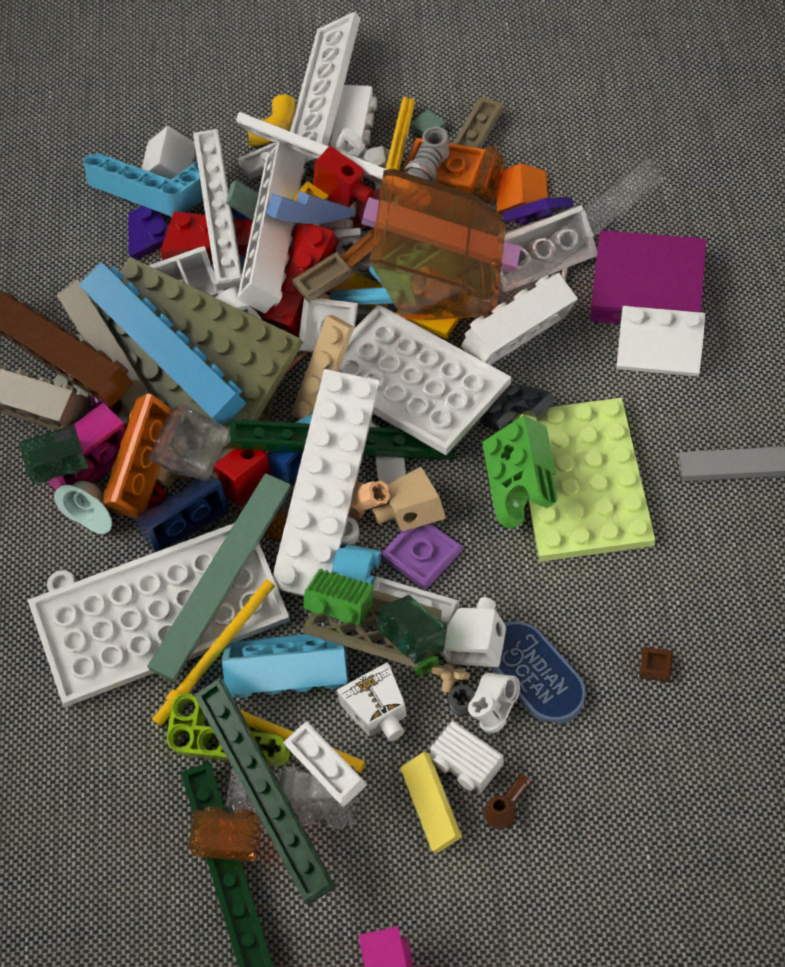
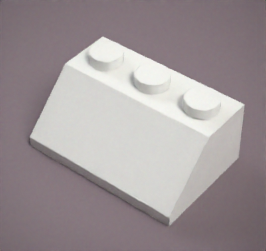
(661, 341)

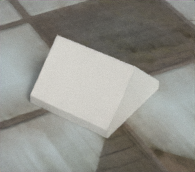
(168, 153)

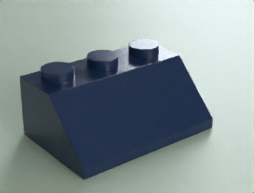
(182, 513)

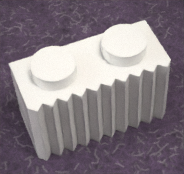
(466, 757)

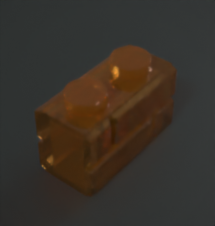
(225, 834)

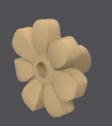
(450, 675)

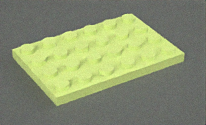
(595, 482)

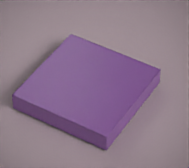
(422, 554)

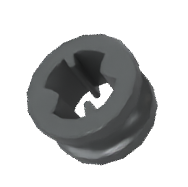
(456, 692)

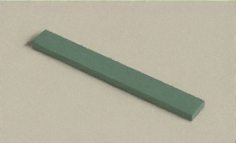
(219, 578)

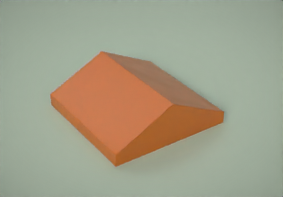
(520, 186)

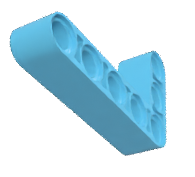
(144, 186)

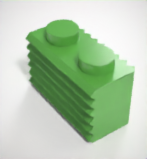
(338, 597)

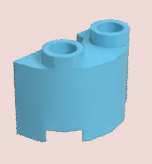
(356, 562)

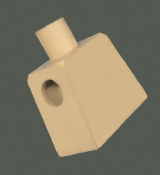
(411, 502)

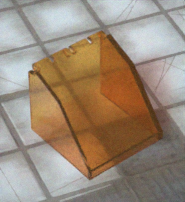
(436, 249)

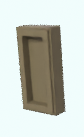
(322, 277)

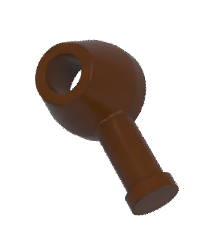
(505, 818)

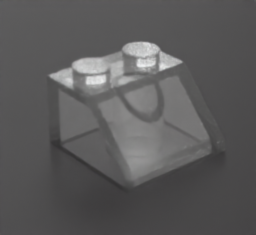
(189, 443)

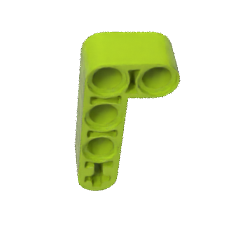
(202, 734)

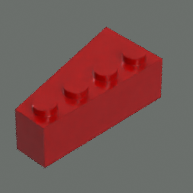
(190, 232)

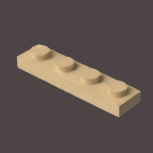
(326, 355)

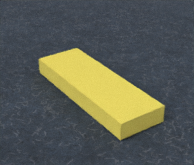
(431, 802)

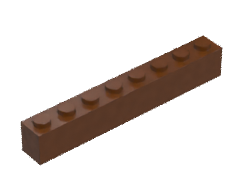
(62, 351)

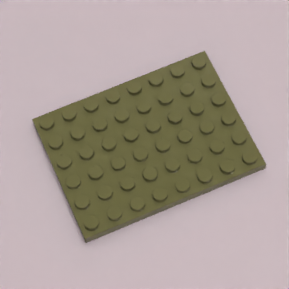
(239, 344)

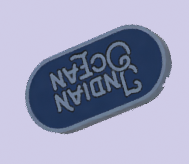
(547, 682)

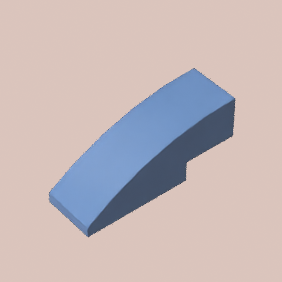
(307, 209)

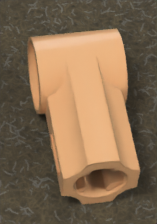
(367, 497)

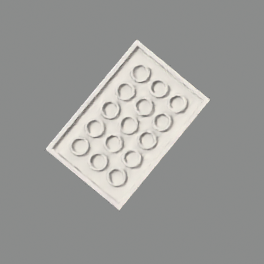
(423, 380)

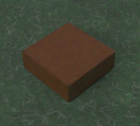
(656, 664)

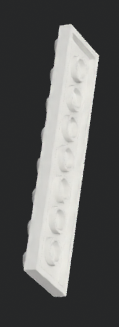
(325, 80)
(325, 479)

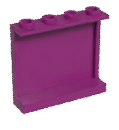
(646, 274)

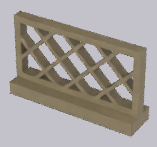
(363, 640)

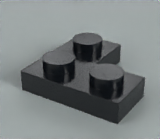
(516, 400)

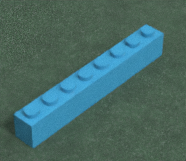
(164, 346)

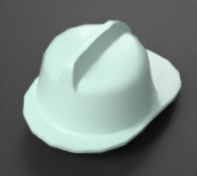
(84, 505)

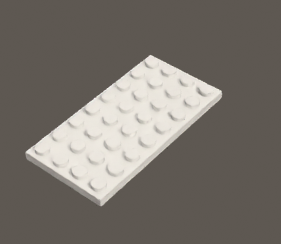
(112, 623)

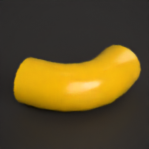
(282, 116)

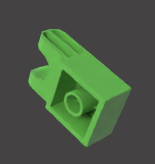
(520, 469)

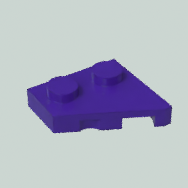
(540, 209)
(145, 232)

